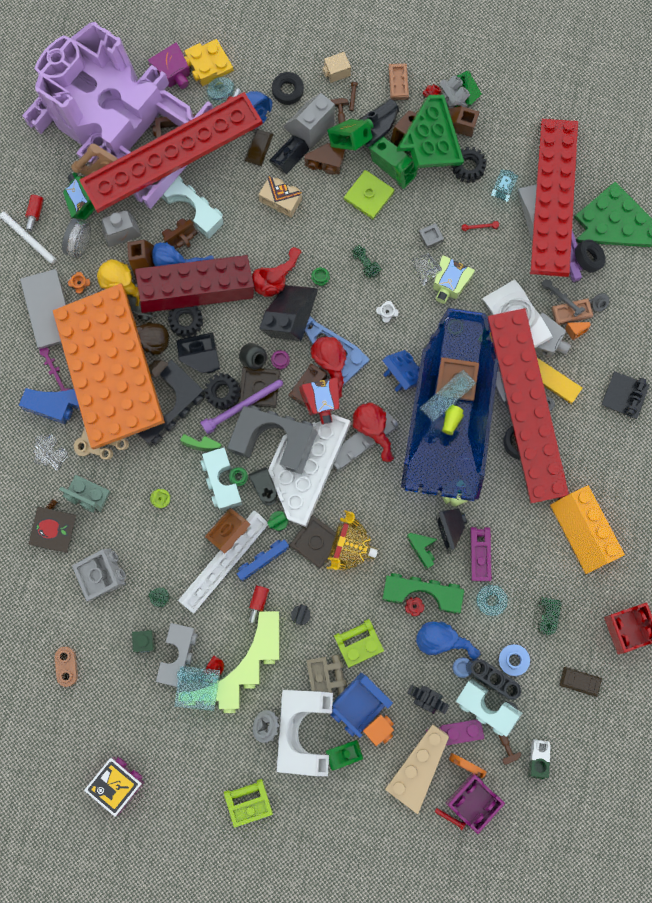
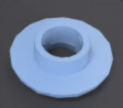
(504, 660)

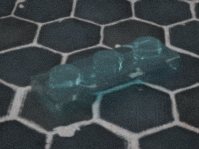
(448, 396)

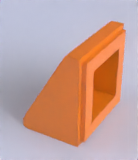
(577, 329)

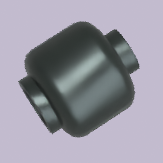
(253, 356)

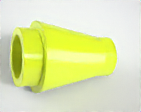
(452, 419)

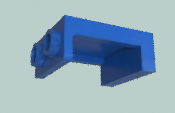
(359, 704)

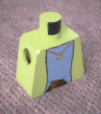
(451, 279)

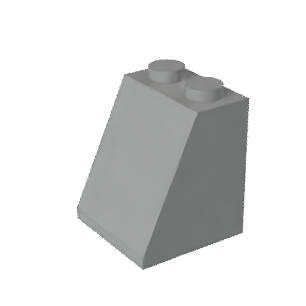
(312, 120)

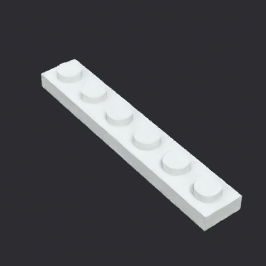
(221, 565)

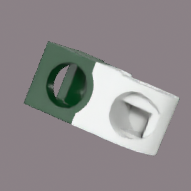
(539, 760)

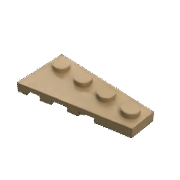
(416, 773)

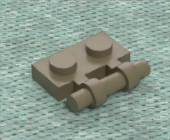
(319, 674)

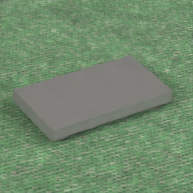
(42, 295)

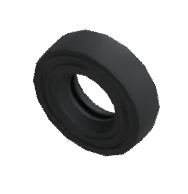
(287, 77)
(597, 253)

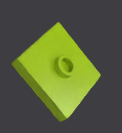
(369, 194)

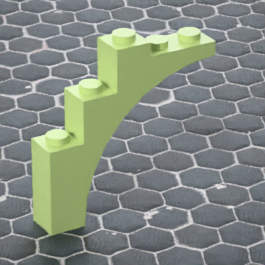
(264, 648)

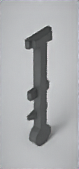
(547, 284)

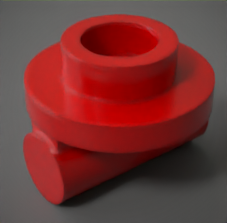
(432, 90)
(216, 664)

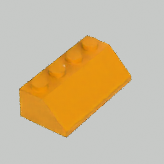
(587, 529)

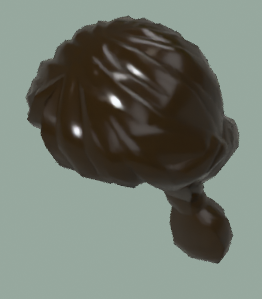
(153, 337)

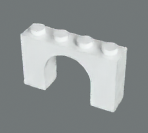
(291, 755)

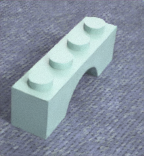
(206, 219)

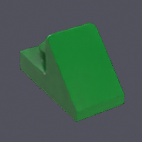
(419, 544)
(344, 755)

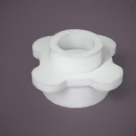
(387, 316)

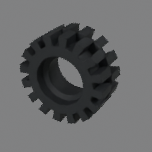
(471, 174)
(185, 330)
(215, 383)

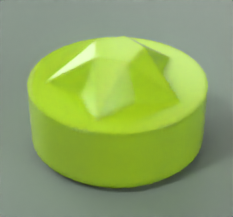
(159, 498)

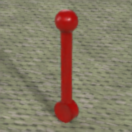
(494, 225)

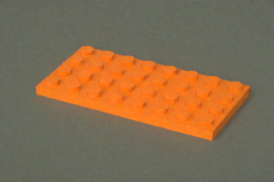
(108, 366)

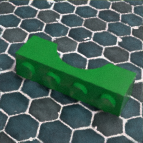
(447, 597)

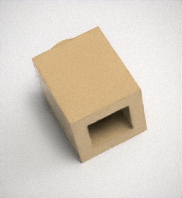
(336, 67)

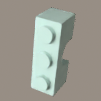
(215, 464)
(473, 701)

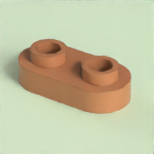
(66, 666)

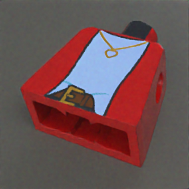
(321, 398)

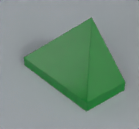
(470, 84)

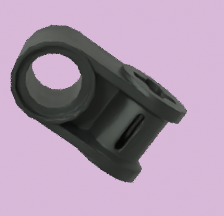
(262, 484)

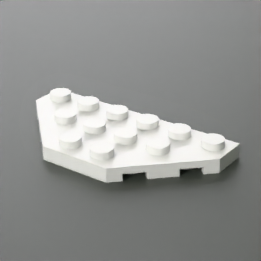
(301, 492)

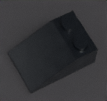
(289, 313)

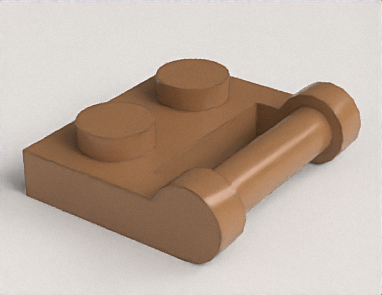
(103, 159)

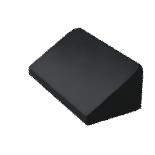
(290, 154)

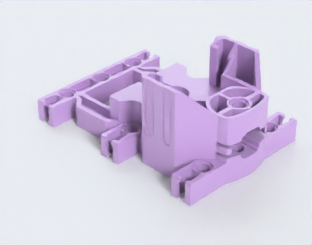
(98, 100)

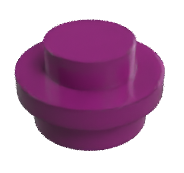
(280, 359)

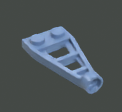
(355, 357)

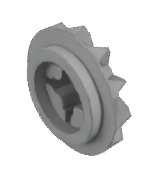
(260, 724)

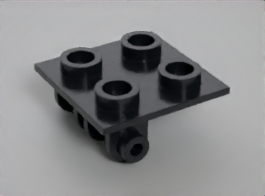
(625, 394)

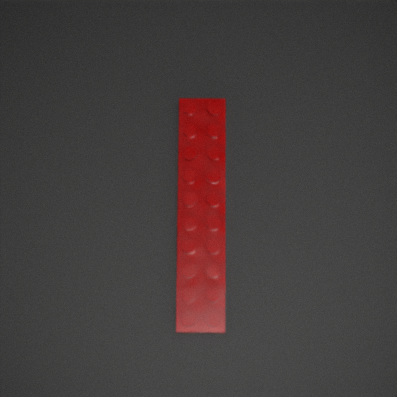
(171, 152)
(554, 198)
(528, 406)

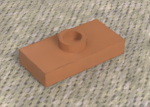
(398, 82)
(564, 314)

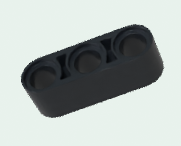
(502, 683)

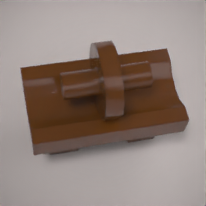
(181, 235)

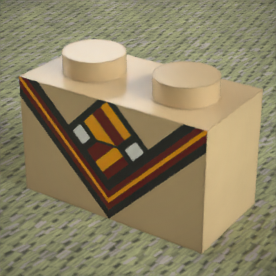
(280, 196)

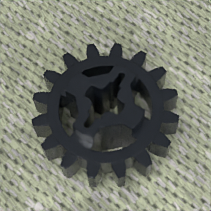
(428, 699)

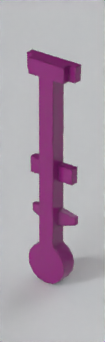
(45, 353)

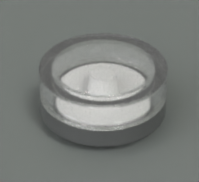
(76, 238)

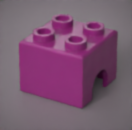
(475, 803)

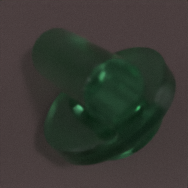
(159, 597)

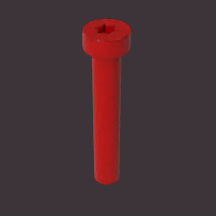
(450, 818)

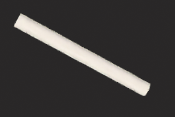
(28, 238)

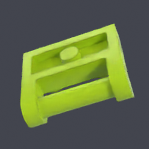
(362, 649)
(249, 810)

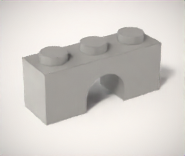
(183, 639)

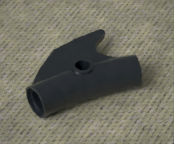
(382, 120)

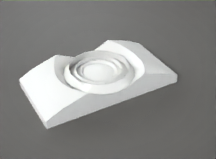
(513, 297)

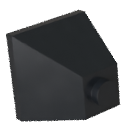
(199, 352)
(451, 526)

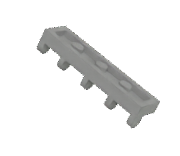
(359, 444)

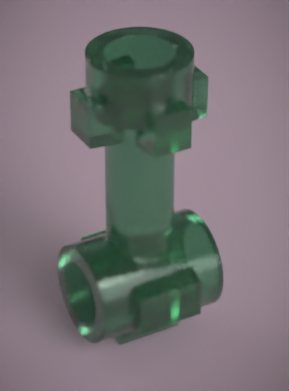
(371, 269)

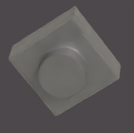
(431, 235)

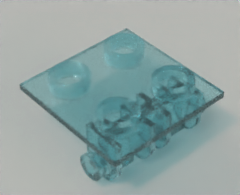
(197, 688)

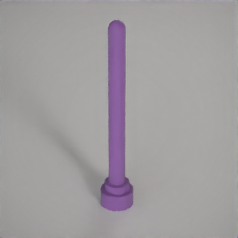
(210, 424)

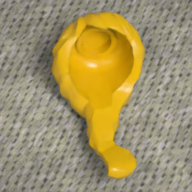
(114, 273)

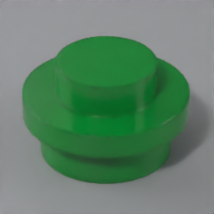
(320, 276)

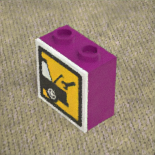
(114, 785)

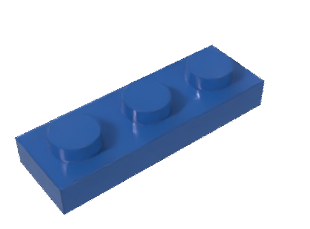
(262, 559)

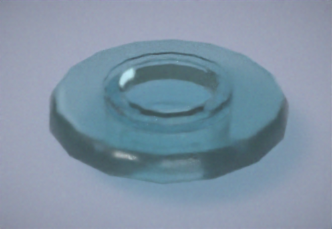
(218, 83)
(501, 597)

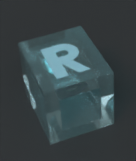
(504, 185)

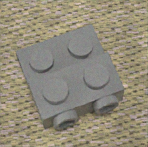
(99, 574)

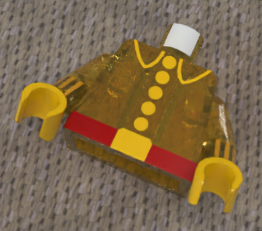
(350, 544)

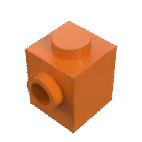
(379, 730)

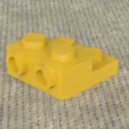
(207, 62)

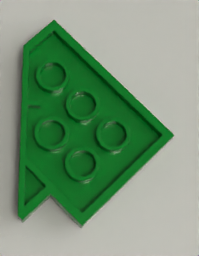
(432, 136)
(615, 220)

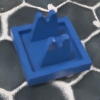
(403, 368)

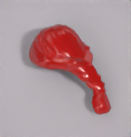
(272, 280)
(331, 356)
(371, 421)

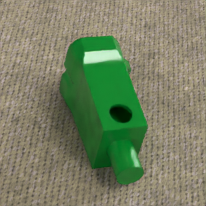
(394, 163)

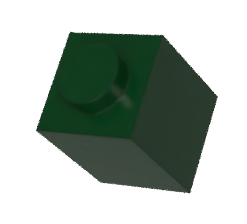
(143, 641)

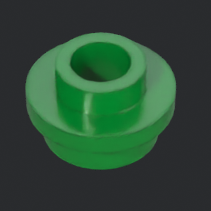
(238, 470)

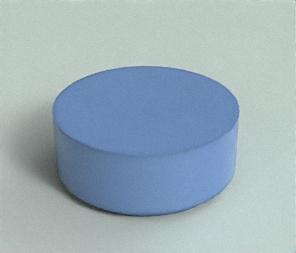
(459, 667)

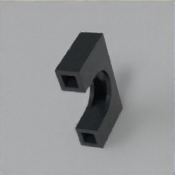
(187, 395)

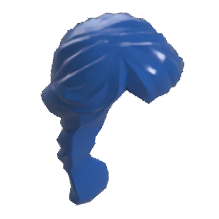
(166, 255)
(439, 637)

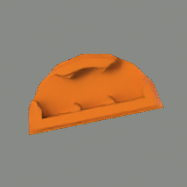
(467, 765)

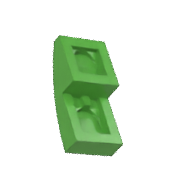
(205, 445)

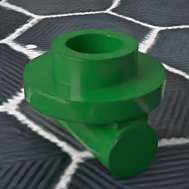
(278, 521)

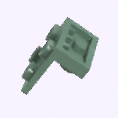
(87, 493)

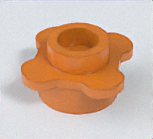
(73, 282)

